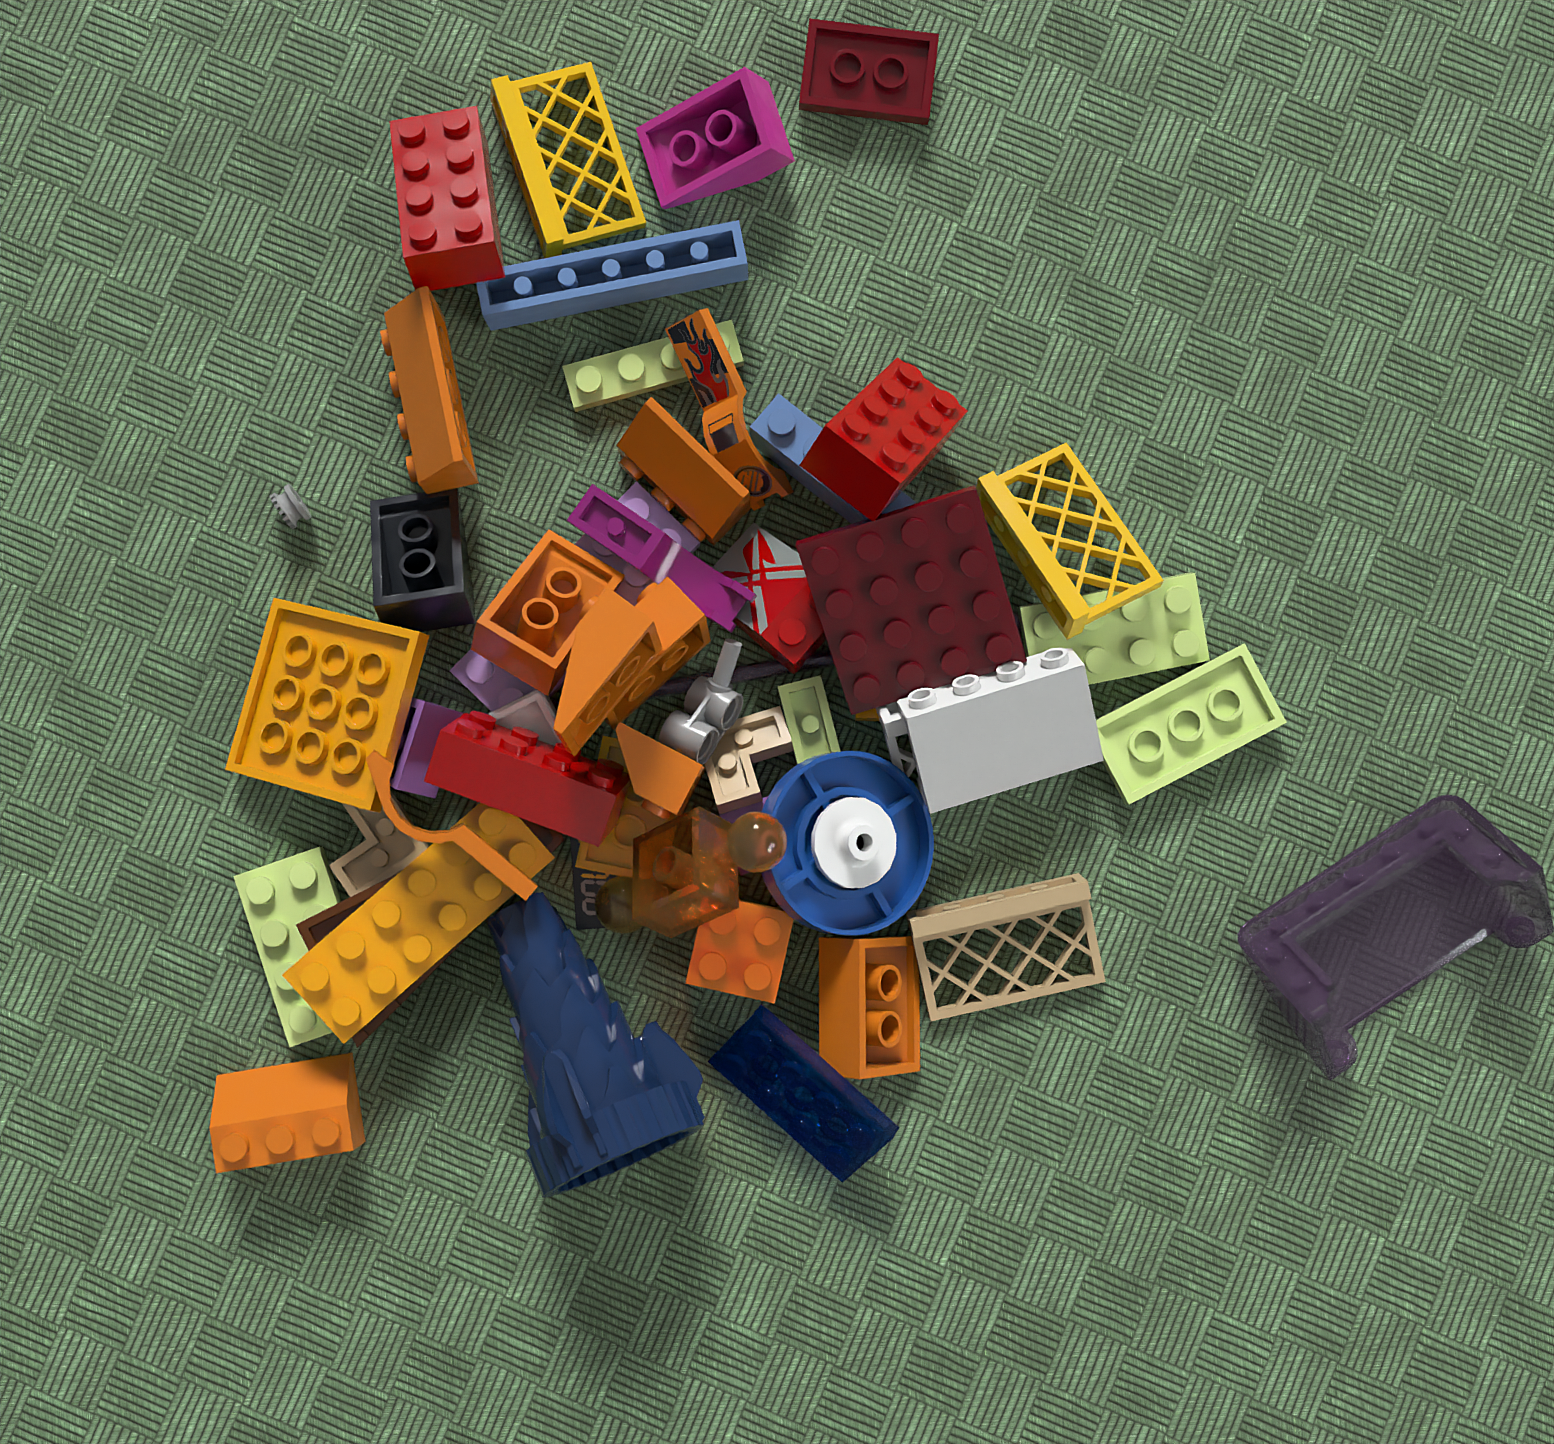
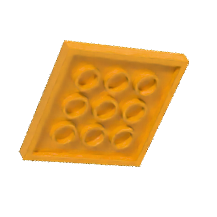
(324, 700)

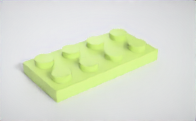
(1136, 639)
(1186, 724)
(274, 902)

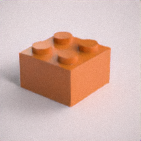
(742, 952)

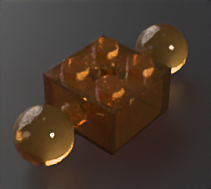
(689, 871)

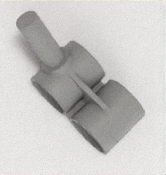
(711, 709)

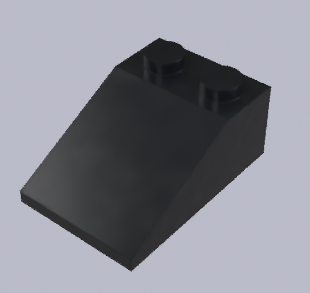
(421, 562)

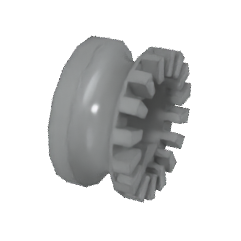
(291, 505)

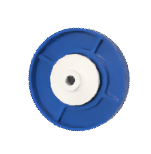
(853, 843)

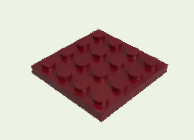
(911, 599)

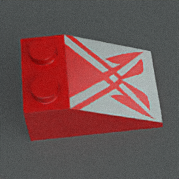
(784, 611)

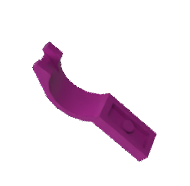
(659, 556)

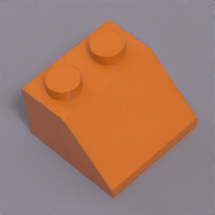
(658, 772)

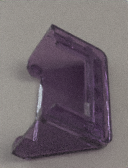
(1391, 921)

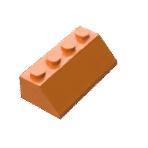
(428, 393)

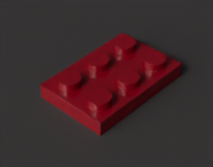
(868, 71)

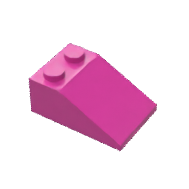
(715, 140)

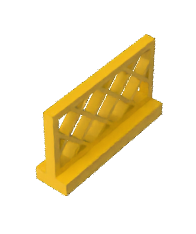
(530, 167)
(1035, 559)

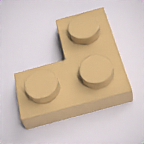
(745, 743)
(380, 855)

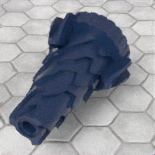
(592, 1086)

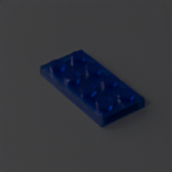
(803, 1094)

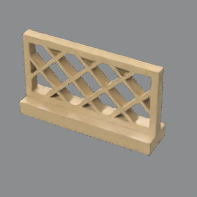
(996, 909)

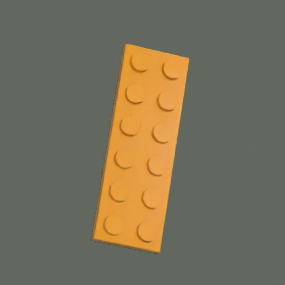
(411, 923)

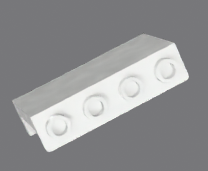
(1001, 729)

